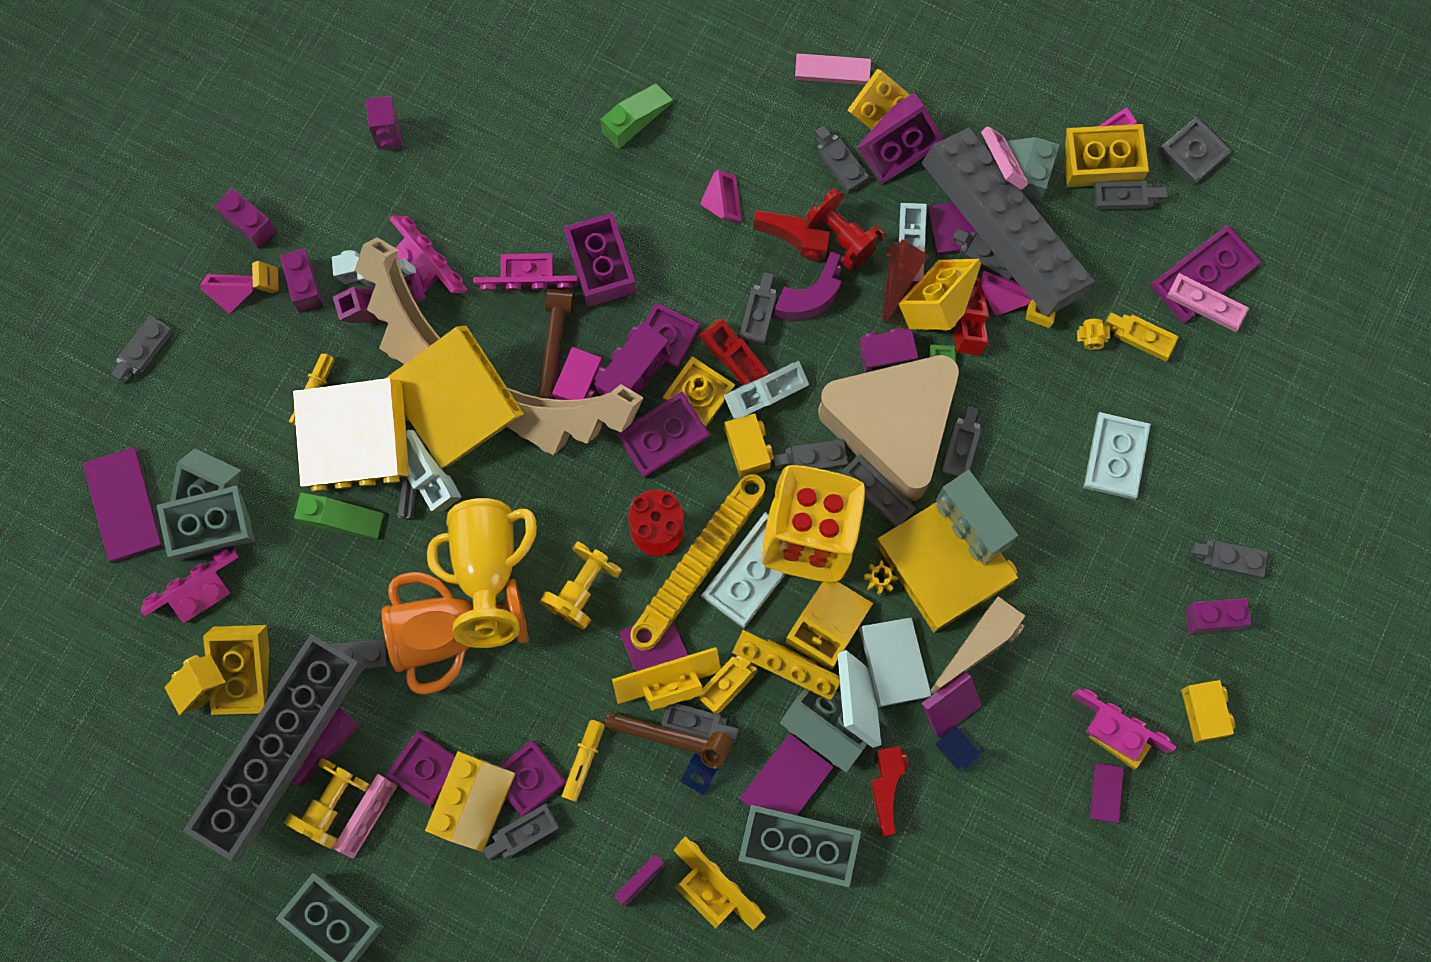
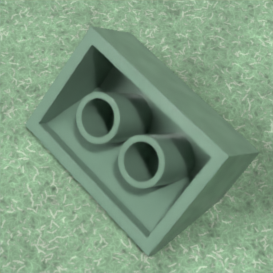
(205, 523)
(822, 727)

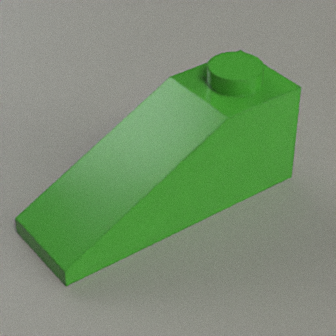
(634, 114)
(338, 516)

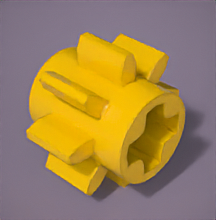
(1093, 334)
(874, 582)

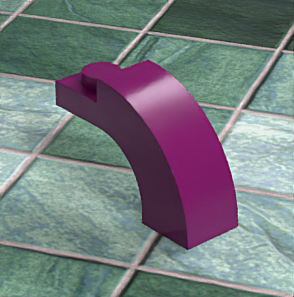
(810, 302)
(353, 303)

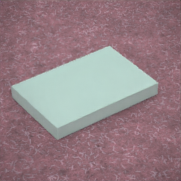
(1117, 456)
(895, 662)
(858, 699)

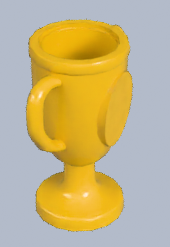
(482, 563)

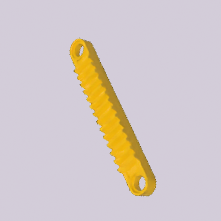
(697, 562)

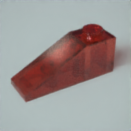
(900, 271)

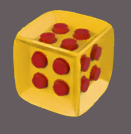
(813, 523)

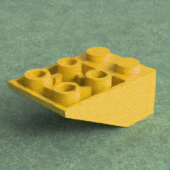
(828, 623)

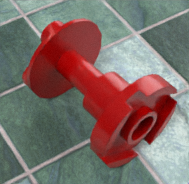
(852, 237)
(656, 523)

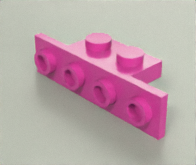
(428, 263)
(526, 270)
(195, 591)
(1117, 730)

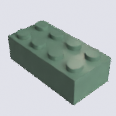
(799, 846)

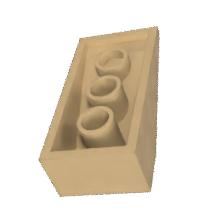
(996, 627)

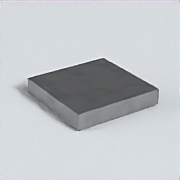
(1195, 150)

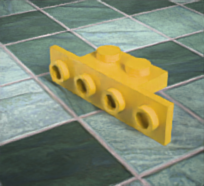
(787, 664)
(668, 681)
(711, 890)

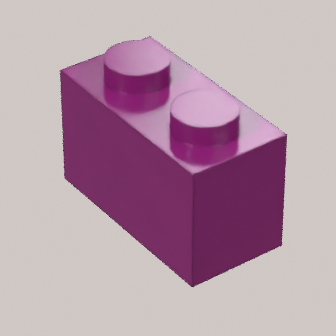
(384, 123)
(245, 218)
(301, 280)
(887, 349)
(1217, 616)

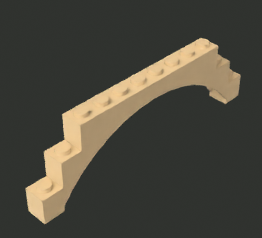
(408, 334)

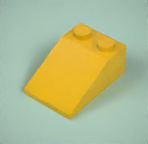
(941, 295)
(244, 664)

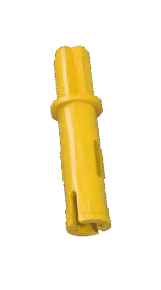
(318, 376)
(583, 758)

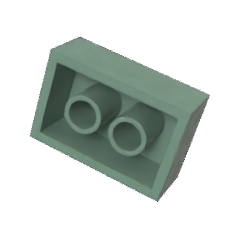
(975, 518)
(329, 921)

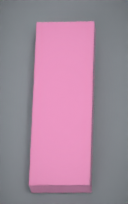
(832, 69)
(1004, 157)
(1207, 302)
(365, 816)

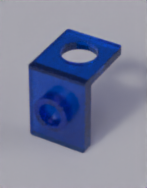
(958, 749)
(698, 767)

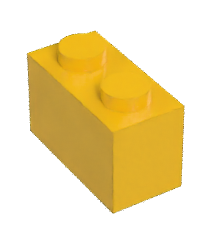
(748, 445)
(194, 684)
(1208, 711)

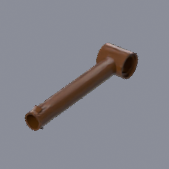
(558, 304)
(712, 750)

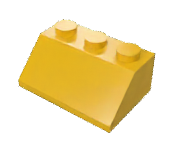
(1105, 155)
(470, 801)

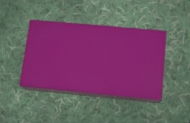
(1106, 793)

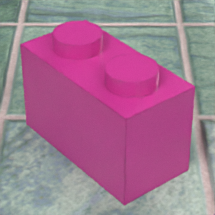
(578, 376)

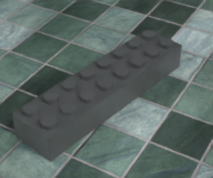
(1007, 222)
(273, 749)

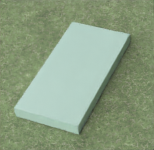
(743, 580)

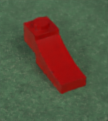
(792, 229)
(970, 330)
(732, 352)
(891, 767)

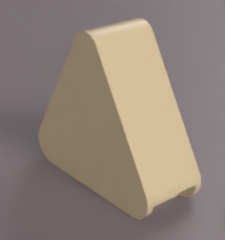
(894, 418)

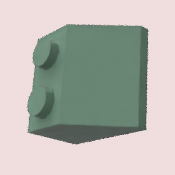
(1036, 161)
(201, 474)

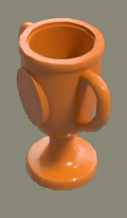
(422, 629)

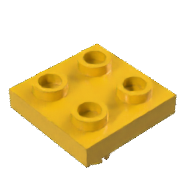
(876, 99)
(702, 388)

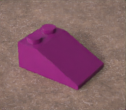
(899, 139)

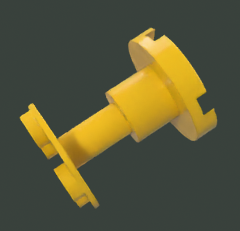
(575, 593)
(321, 813)

